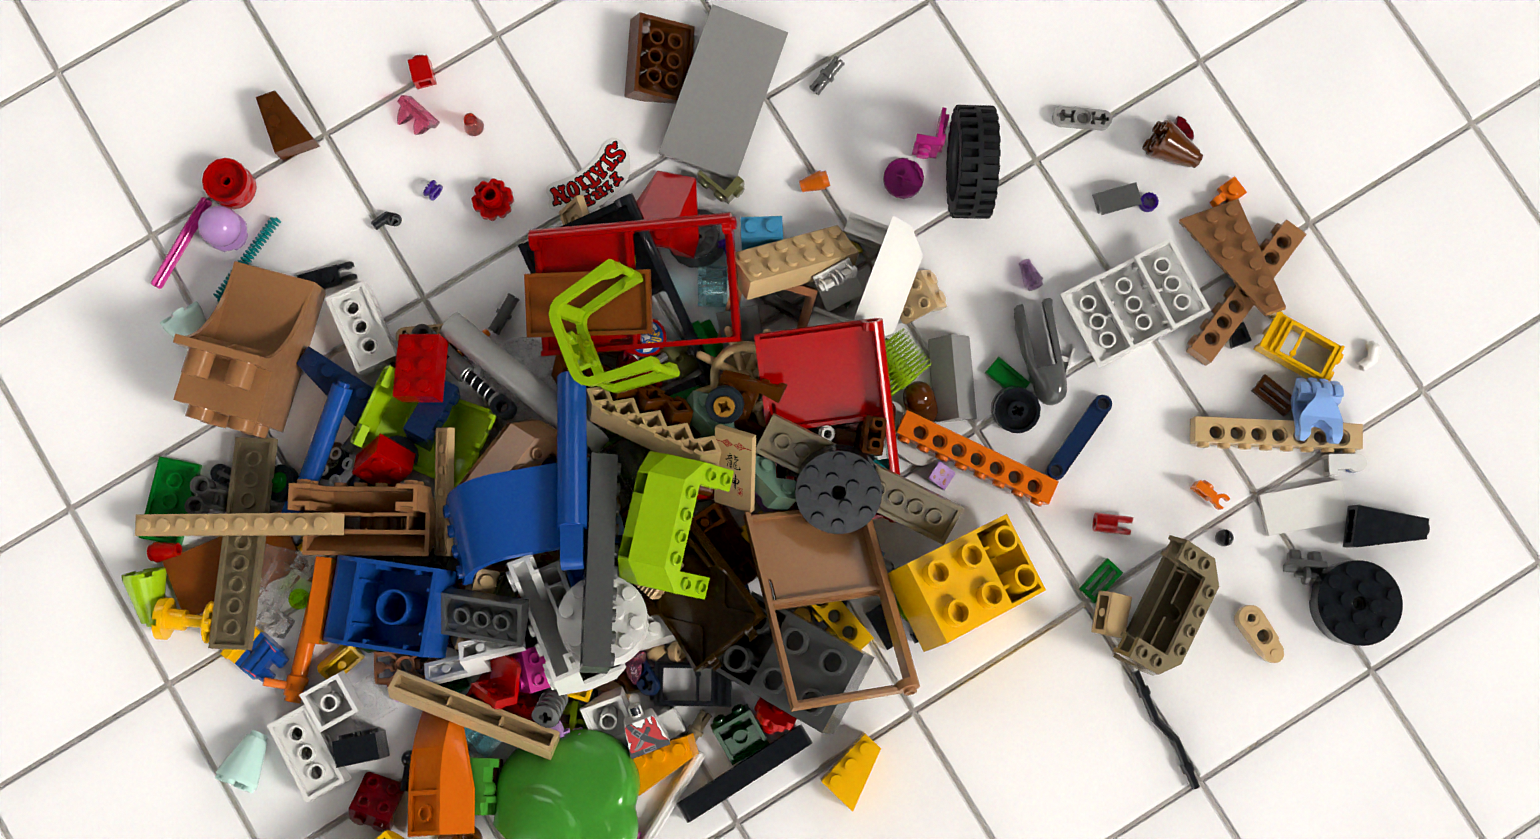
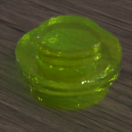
(298, 598)

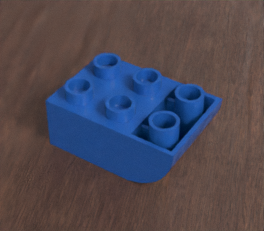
(388, 607)

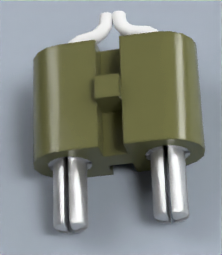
(678, 355)

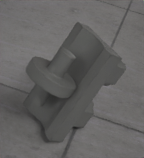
(1304, 568)

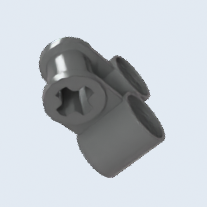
(209, 498)

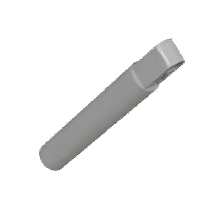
(511, 374)

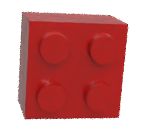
(383, 462)

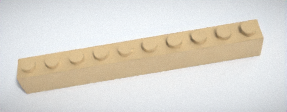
(239, 524)

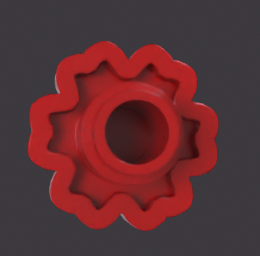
(492, 199)
(773, 718)

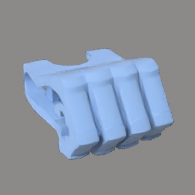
(1316, 405)

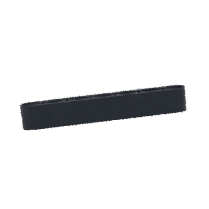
(744, 773)

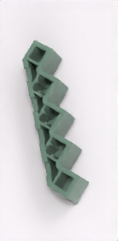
(775, 492)

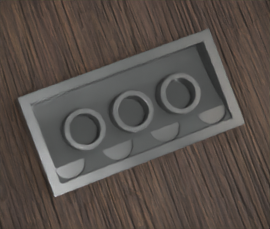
(484, 616)

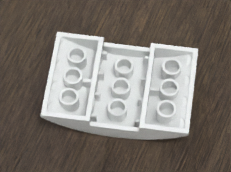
(1135, 303)

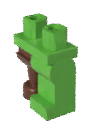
(485, 782)

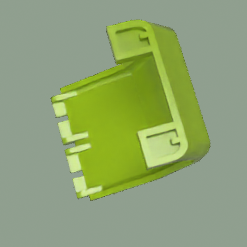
(389, 415)

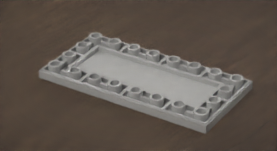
(723, 93)

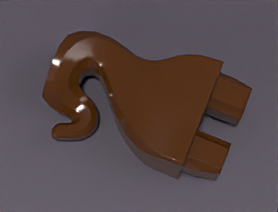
(871, 435)

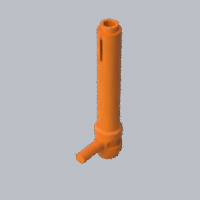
(298, 677)

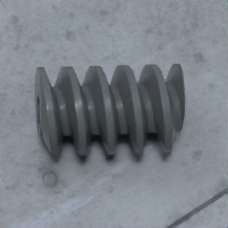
(549, 708)

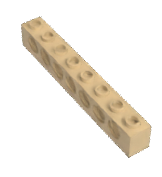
(1200, 435)

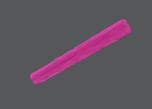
(180, 244)

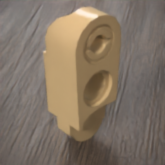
(1270, 647)

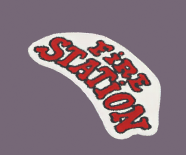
(596, 181)

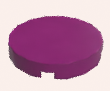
(903, 178)

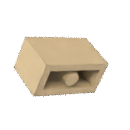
(1111, 614)

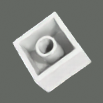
(331, 701)

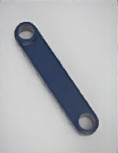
(1079, 437)

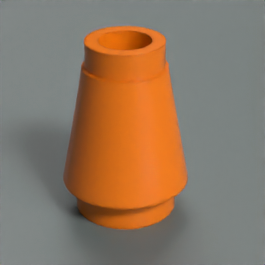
(814, 182)

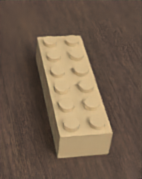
(791, 261)

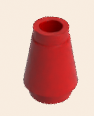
(162, 551)

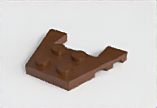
(750, 391)

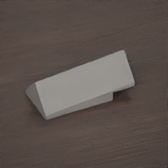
(952, 378)

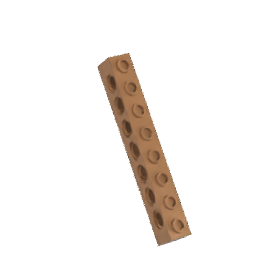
(1205, 353)

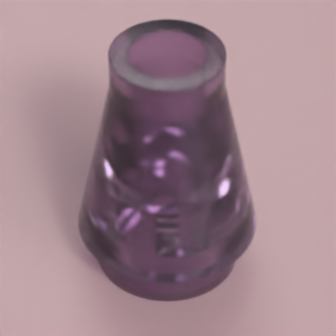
(1031, 277)

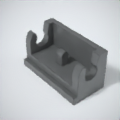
(1117, 199)

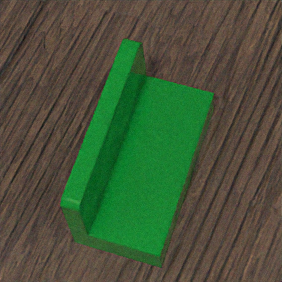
(705, 331)

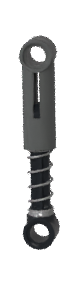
(464, 371)

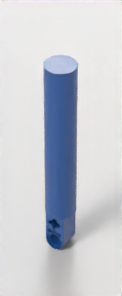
(571, 471)

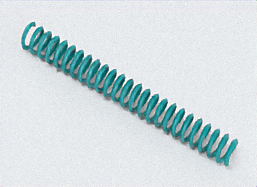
(245, 260)

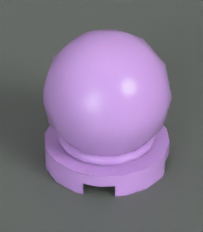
(223, 228)

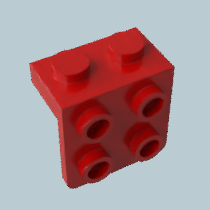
(503, 685)

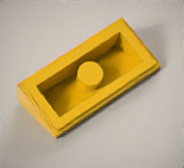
(340, 659)

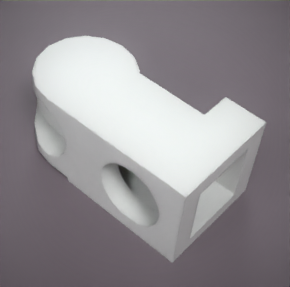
(1337, 462)

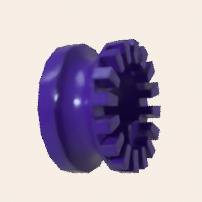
(433, 190)
(1146, 208)

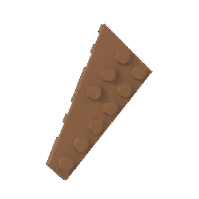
(1234, 248)

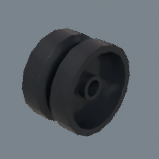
(1027, 413)

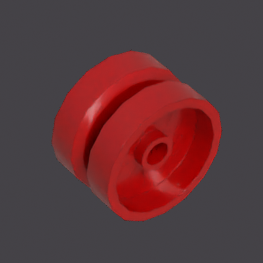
(229, 183)

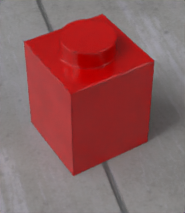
(422, 71)

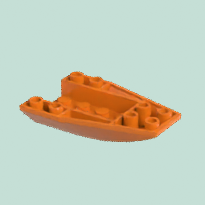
(440, 780)

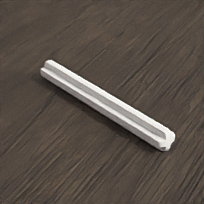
(673, 797)

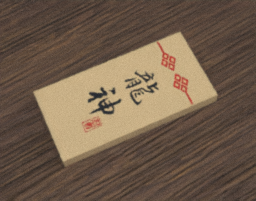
(738, 455)

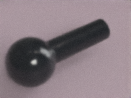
(405, 759)

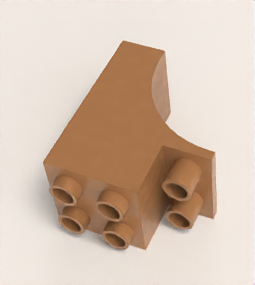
(246, 354)

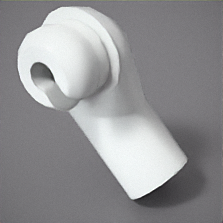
(1372, 357)

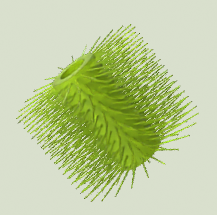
(898, 368)

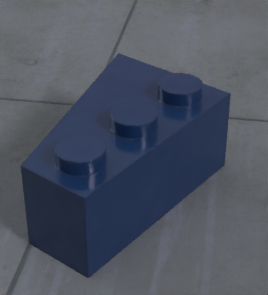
(429, 416)

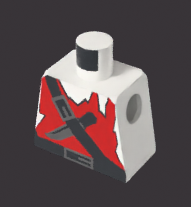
(644, 731)

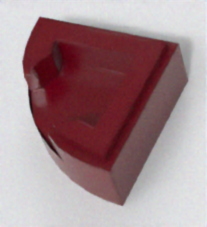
(1185, 127)

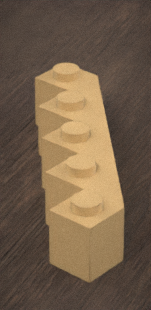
(648, 428)

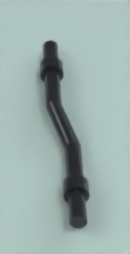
(1186, 766)

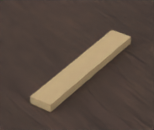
(443, 485)

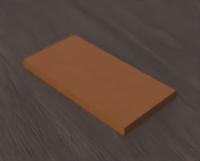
(621, 316)
(196, 571)

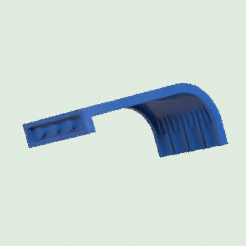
(504, 517)

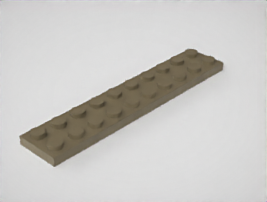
(901, 498)
(243, 555)

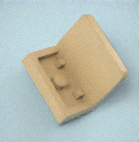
(923, 297)

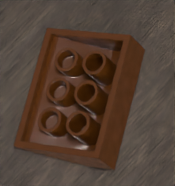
(657, 58)

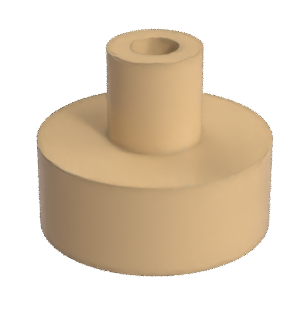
(675, 652)

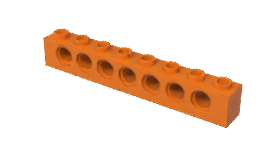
(1044, 484)

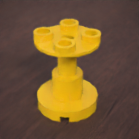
(170, 618)

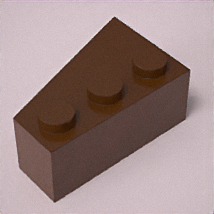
(284, 128)

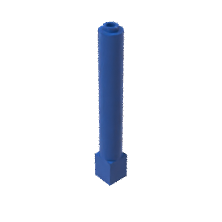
(324, 434)

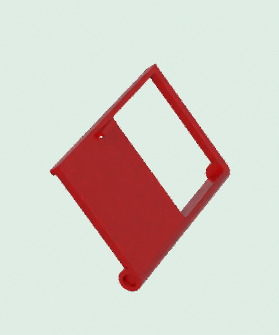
(588, 246)
(831, 375)

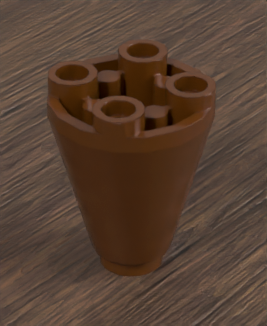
(1172, 145)

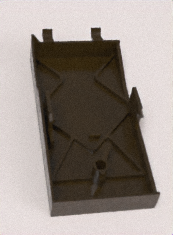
(710, 624)

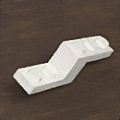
(472, 660)

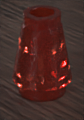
(473, 125)

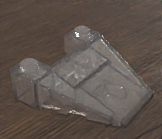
(279, 576)

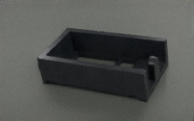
(720, 687)

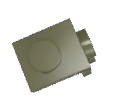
(735, 189)

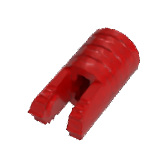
(1109, 523)

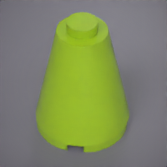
(145, 590)

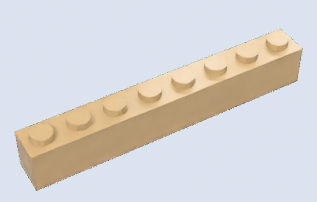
(473, 714)

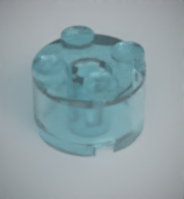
(712, 286)

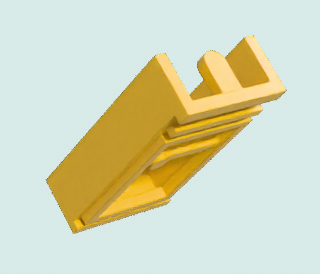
(1277, 333)

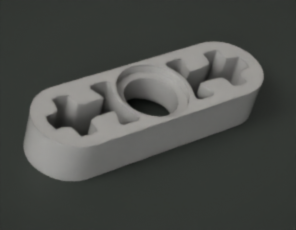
(1096, 125)

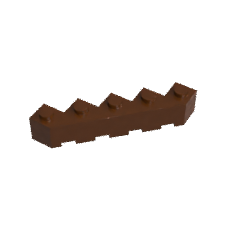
(647, 399)

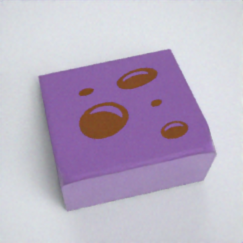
(941, 475)

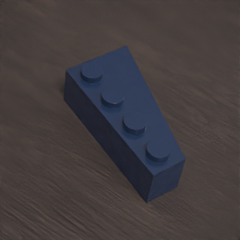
(325, 372)

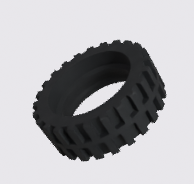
(973, 161)

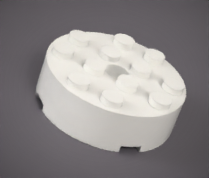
(630, 622)

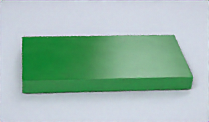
(170, 491)

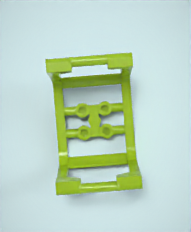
(579, 349)

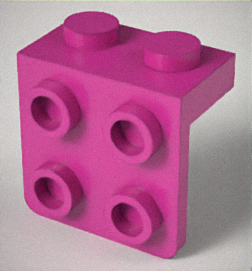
(929, 146)
(532, 671)

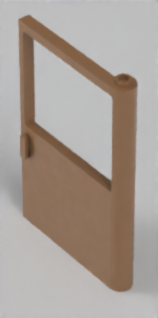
(824, 568)

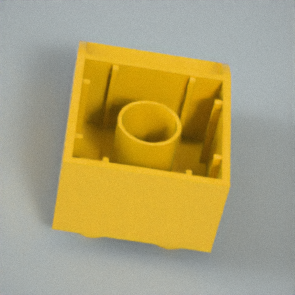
(965, 583)

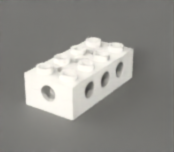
(349, 325)
(295, 754)

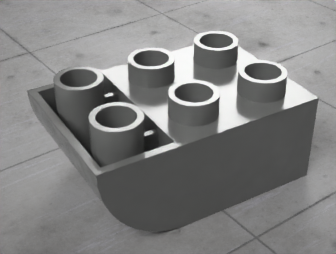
(817, 663)

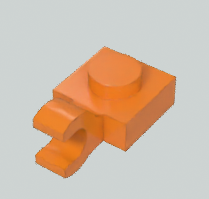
(1228, 192)
(1206, 491)

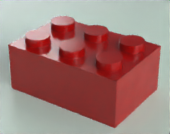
(420, 368)

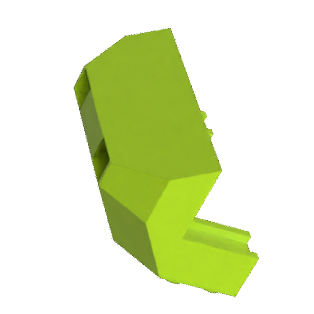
(661, 522)

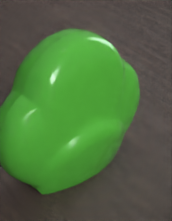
(577, 794)

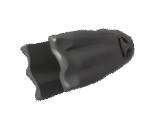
(1047, 381)

